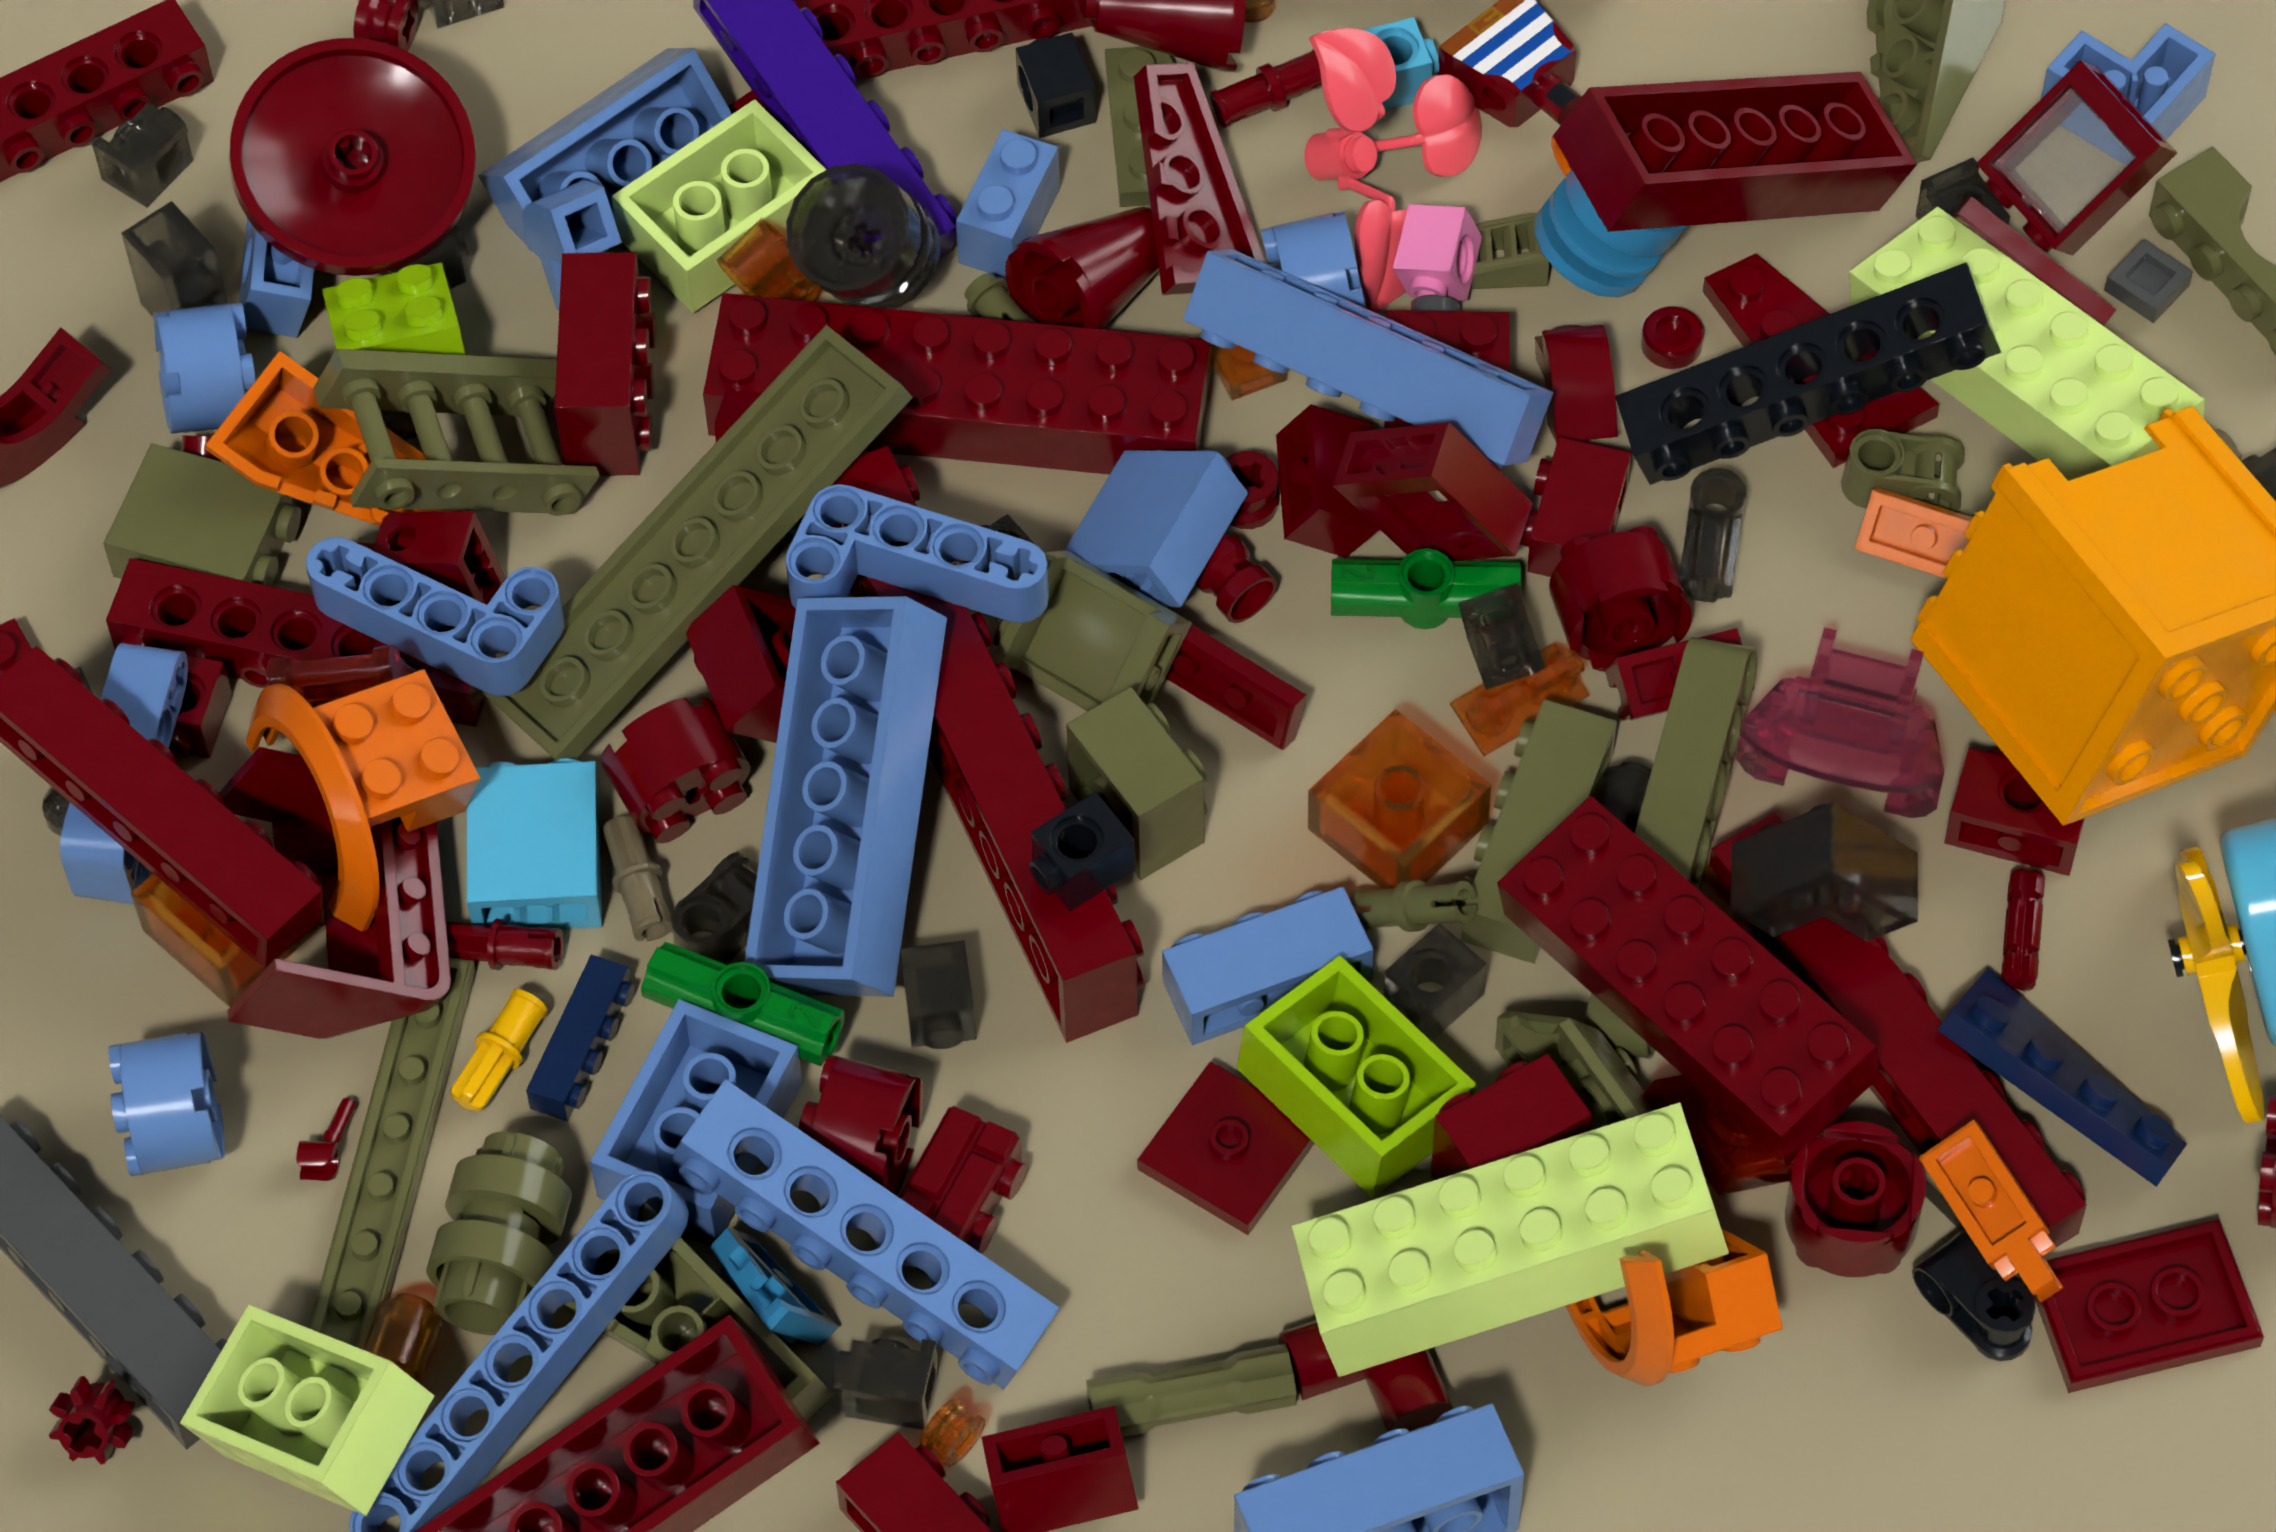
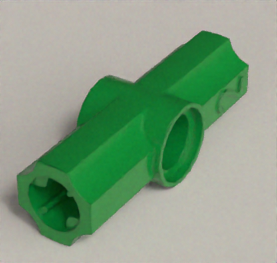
(1390, 586)
(711, 985)

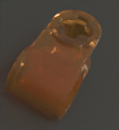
(764, 266)

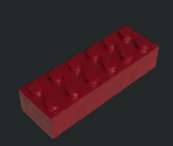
(1733, 150)
(1689, 980)
(653, 1453)

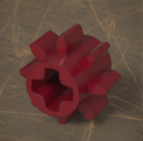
(92, 1420)

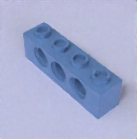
(273, 288)

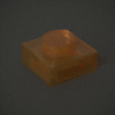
(1240, 373)

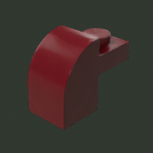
(1581, 376)

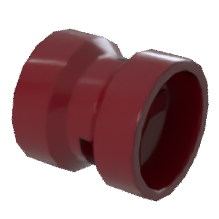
(1236, 583)

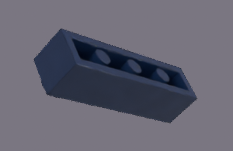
(579, 1038)

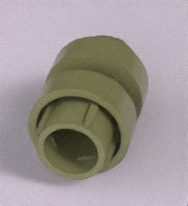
(504, 1213)

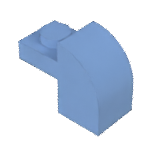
(569, 222)

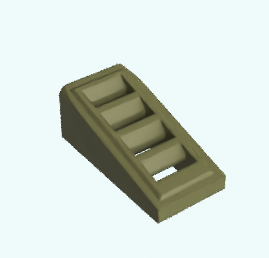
(1513, 269)

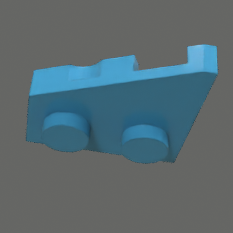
(771, 1289)

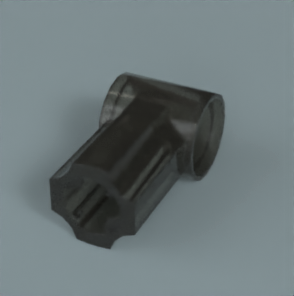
(1712, 536)

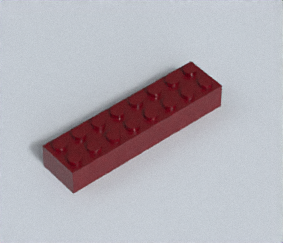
(985, 383)

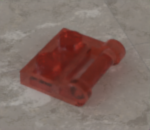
(338, 677)

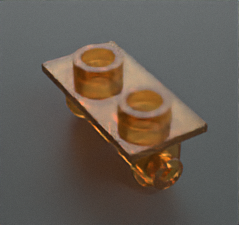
(1497, 714)

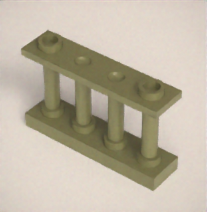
(463, 386)

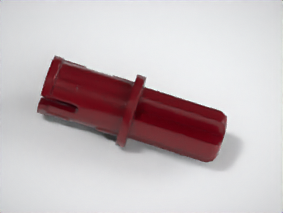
(505, 944)

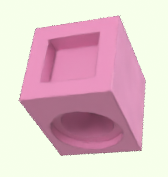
(1437, 251)

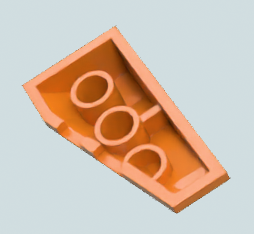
(297, 448)

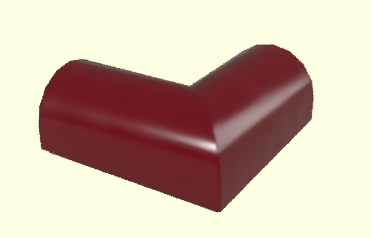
(1404, 1389)

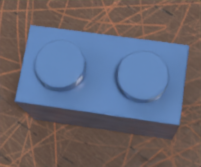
(1007, 201)

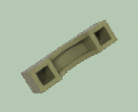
(2203, 214)

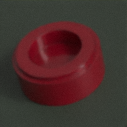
(1672, 337)

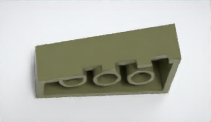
(687, 1299)

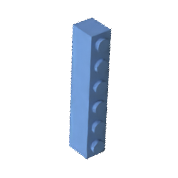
(1364, 356)

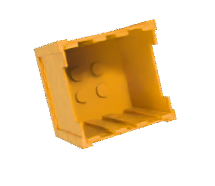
(2115, 619)

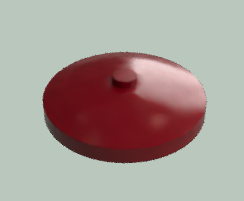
(352, 156)

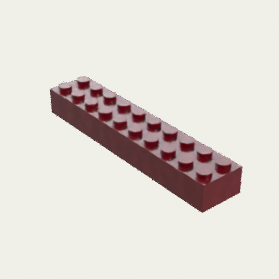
(1002, 794)

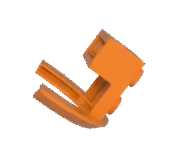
(373, 761)
(1681, 1313)

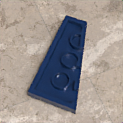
(2048, 1067)

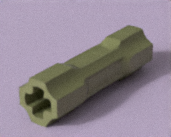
(1242, 1383)

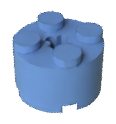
(1317, 253)
(202, 365)
(166, 1103)

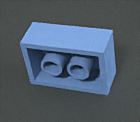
(671, 1091)

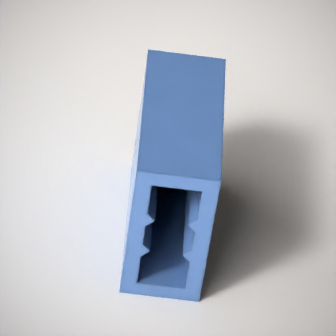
(1159, 520)

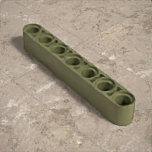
(1689, 780)

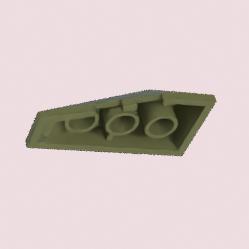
(1928, 61)

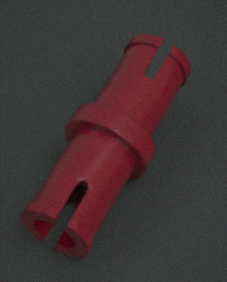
(1266, 89)

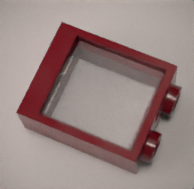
(2069, 165)

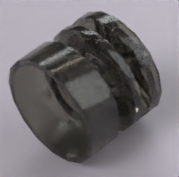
(836, 224)

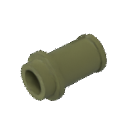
(990, 299)

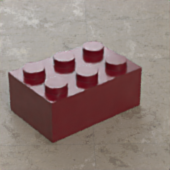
(604, 362)

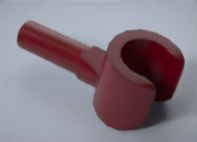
(321, 1158)

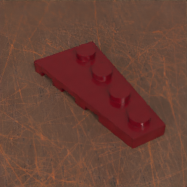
(1188, 177)
(1763, 303)

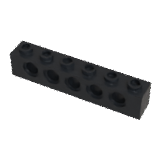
(1823, 347)

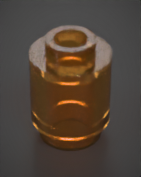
(405, 1333)

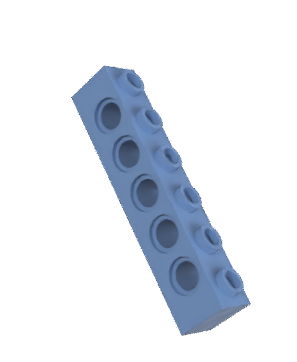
(851, 1200)

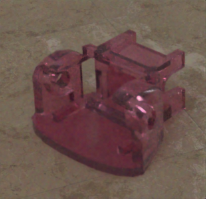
(1850, 728)

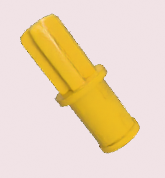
(498, 1050)

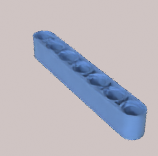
(530, 1333)

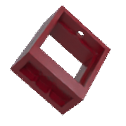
(1389, 479)

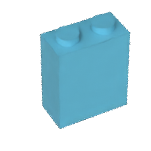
(536, 845)

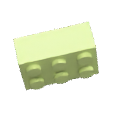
(708, 197)
(307, 1409)

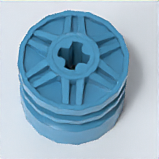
(1587, 253)

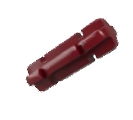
(2023, 929)

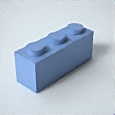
(1243, 969)

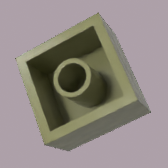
(1141, 776)

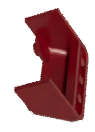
(372, 974)

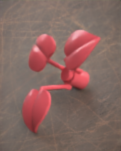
(1355, 81)

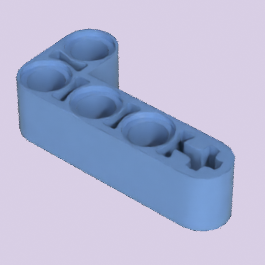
(1002, 574)
(356, 582)
(150, 691)

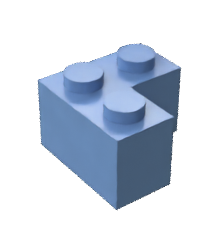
(2160, 81)

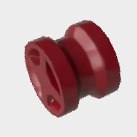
(387, 21)
(1262, 497)

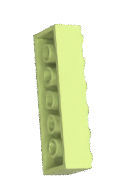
(2061, 377)
(1506, 1239)

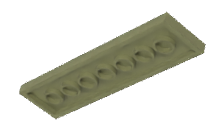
(704, 540)

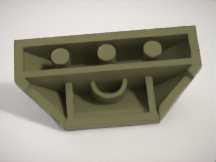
(1595, 1070)

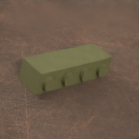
(1557, 772)

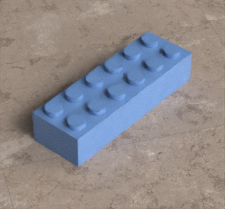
(846, 795)

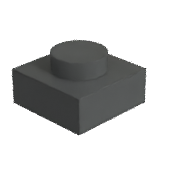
(2148, 281)

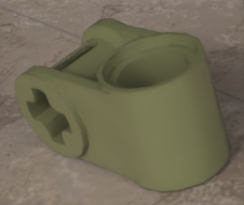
(1905, 467)

